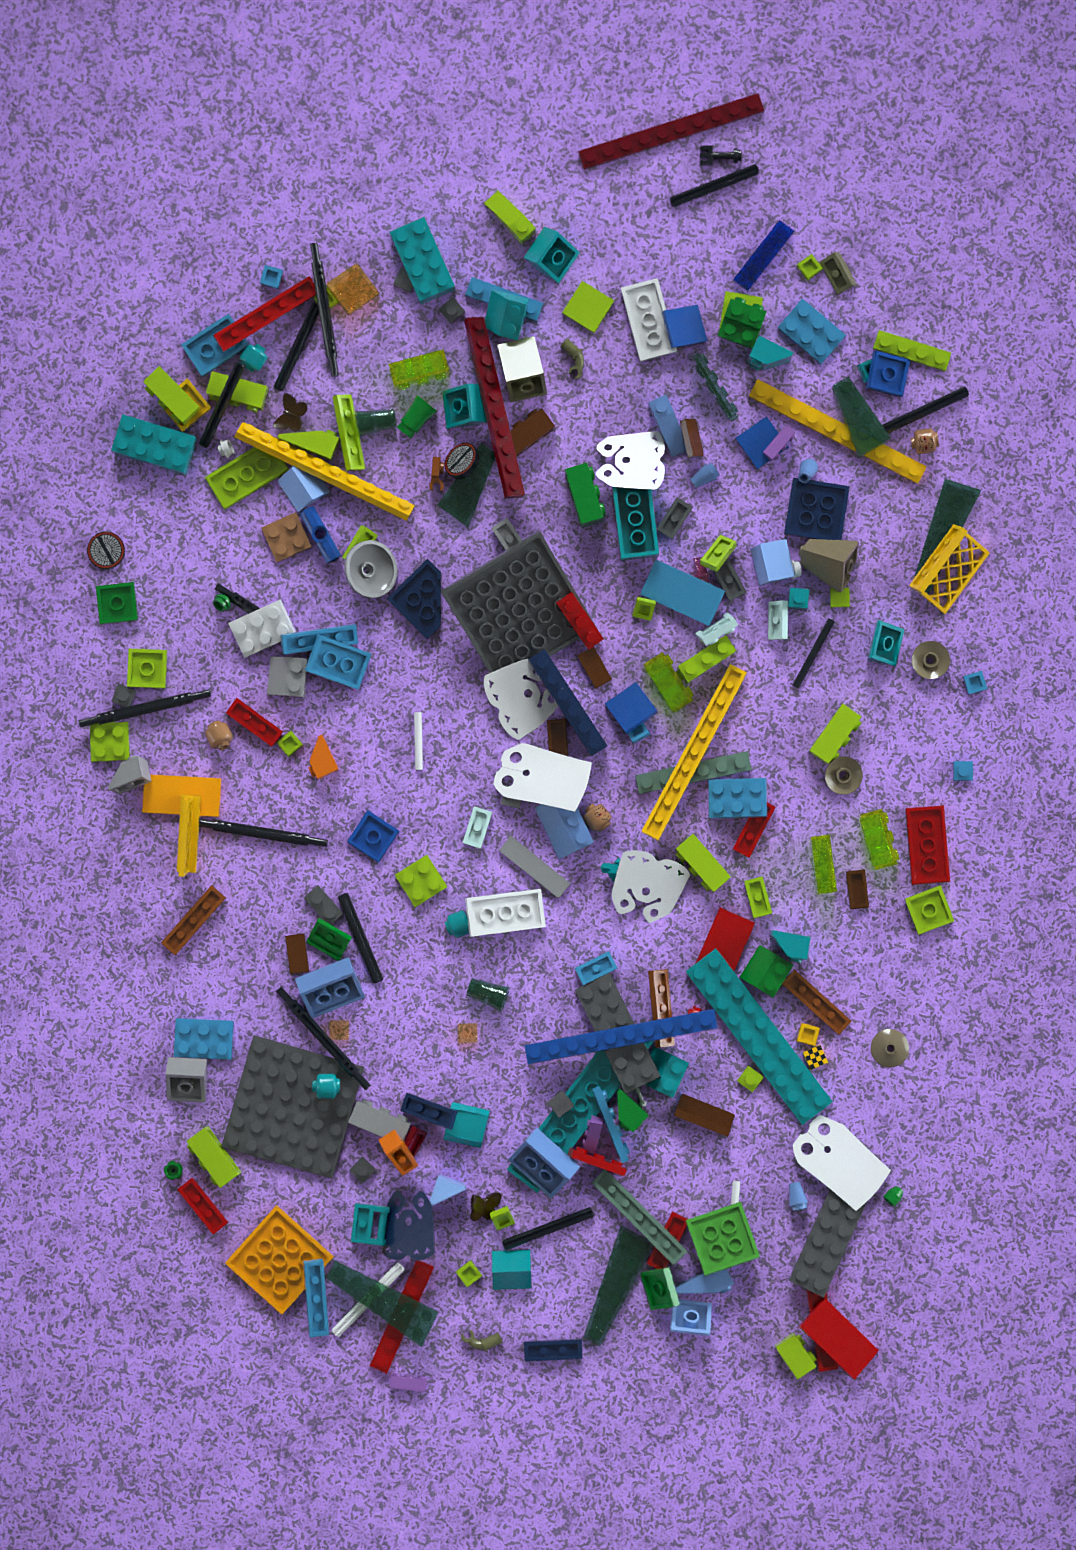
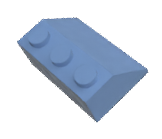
(564, 829)
(330, 987)
(544, 1163)

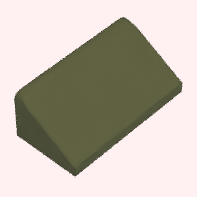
(838, 272)

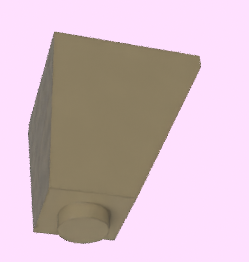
(830, 560)

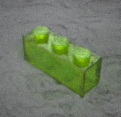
(419, 369)
(668, 682)
(878, 839)
(823, 864)

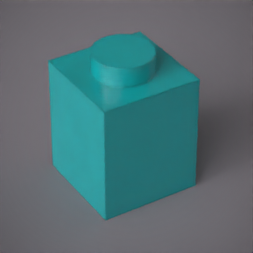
(798, 599)

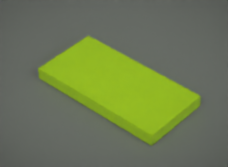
(244, 476)

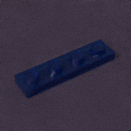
(763, 255)

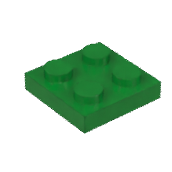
(117, 603)
(660, 1288)

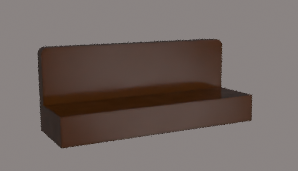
(704, 1115)

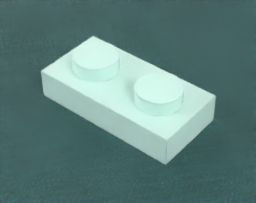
(778, 620)
(477, 827)

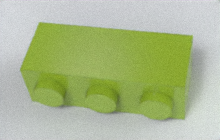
(246, 392)
(171, 396)
(706, 659)
(835, 734)
(702, 863)
(213, 1157)

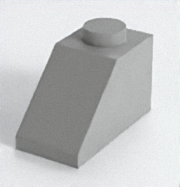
(130, 775)

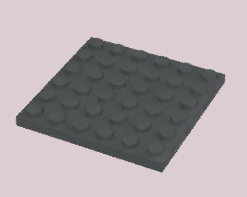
(512, 604)
(279, 1113)

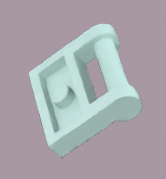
(713, 632)

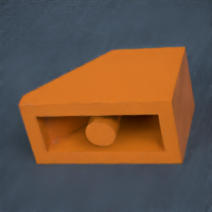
(322, 760)
(398, 1152)

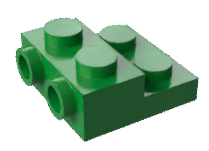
(742, 322)

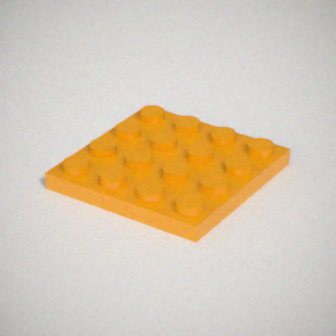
(274, 1259)

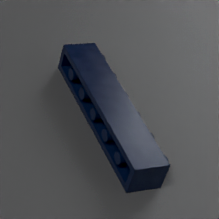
(567, 702)

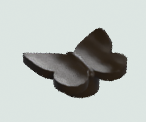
(291, 415)
(484, 1206)

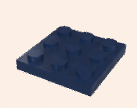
(816, 510)

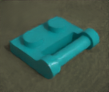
(363, 1224)

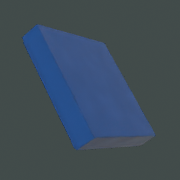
(684, 326)
(888, 374)
(756, 440)
(631, 708)
(373, 836)

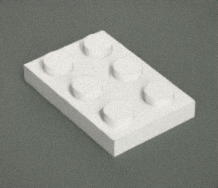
(261, 628)

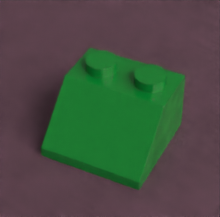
(766, 971)
(629, 1112)

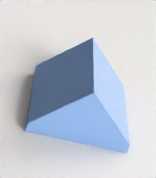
(302, 488)
(772, 562)
(445, 1188)
(691, 1318)

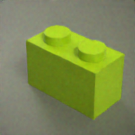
(795, 1355)

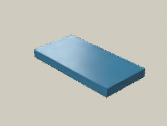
(682, 592)

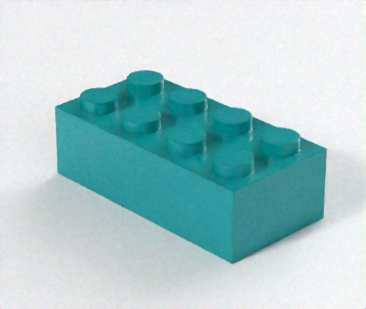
(422, 260)
(154, 444)
(635, 523)

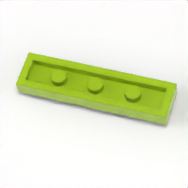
(912, 350)
(348, 432)

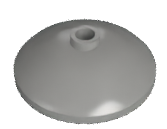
(380, 568)

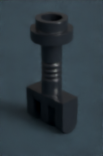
(736, 155)

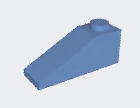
(668, 425)
(711, 1283)

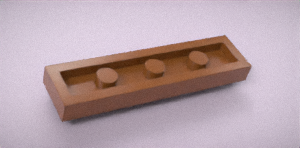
(193, 920)
(660, 1001)
(816, 1002)

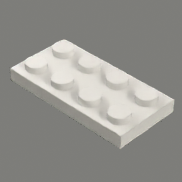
(644, 309)
(505, 912)

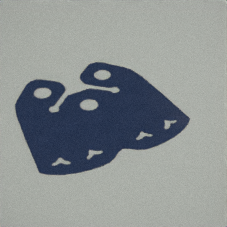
(410, 1237)

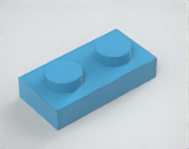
(596, 968)

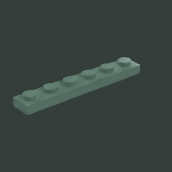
(706, 770)
(639, 1216)

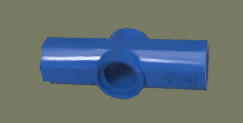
(314, 524)

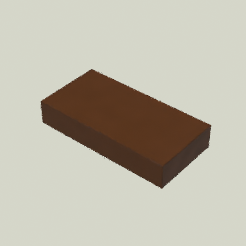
(691, 438)
(594, 667)
(557, 736)
(857, 889)
(297, 953)

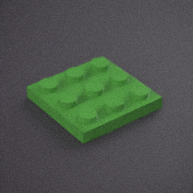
(722, 1238)

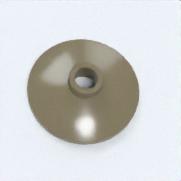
(937, 652)
(852, 777)
(879, 1048)

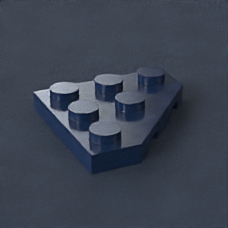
(420, 598)

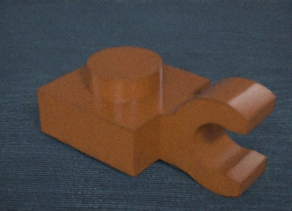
(437, 469)

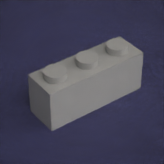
(378, 1120)

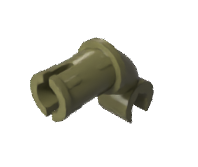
(577, 356)
(483, 1344)

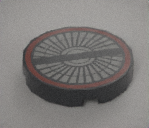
(461, 460)
(106, 550)

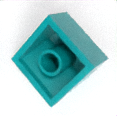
(551, 254)
(506, 314)
(768, 355)
(463, 406)
(792, 945)
(670, 1069)

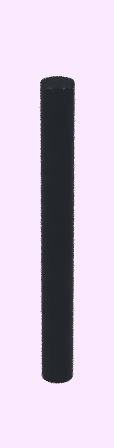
(813, 653)

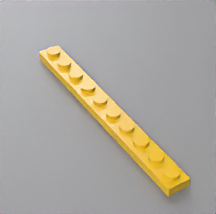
(833, 430)
(324, 471)
(694, 752)

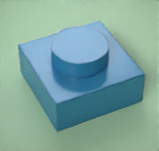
(271, 277)
(975, 682)
(639, 733)
(962, 770)

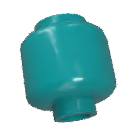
(253, 357)
(457, 924)
(326, 1086)

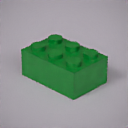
(585, 495)

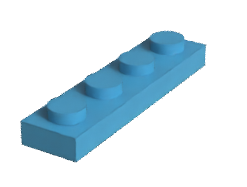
(482, 291)
(305, 640)
(614, 1131)
(316, 1298)

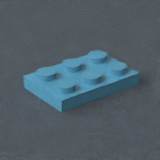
(811, 331)
(206, 352)
(338, 661)
(738, 798)
(203, 1038)

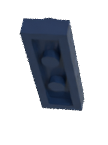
(429, 1111)
(553, 1350)

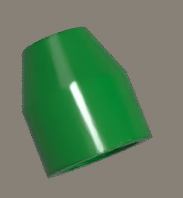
(893, 1196)

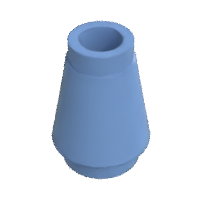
(807, 470)
(705, 475)
(797, 1197)

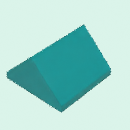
(885, 643)
(511, 1269)

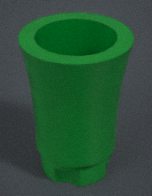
(416, 417)

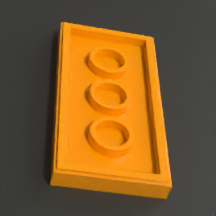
(165, 793)

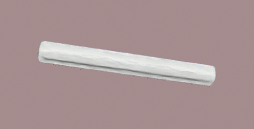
(359, 1308)

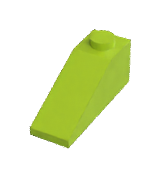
(510, 217)
(316, 442)

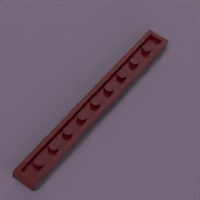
(671, 131)
(494, 407)

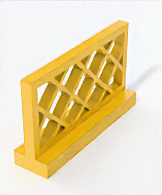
(939, 558)
(188, 834)

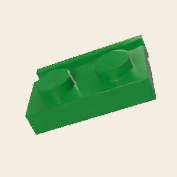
(328, 939)

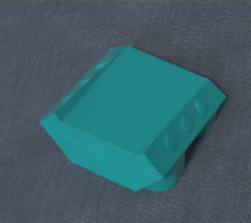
(468, 1125)

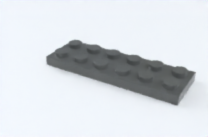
(608, 1011)
(825, 1244)

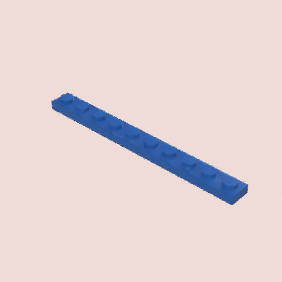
(621, 1036)

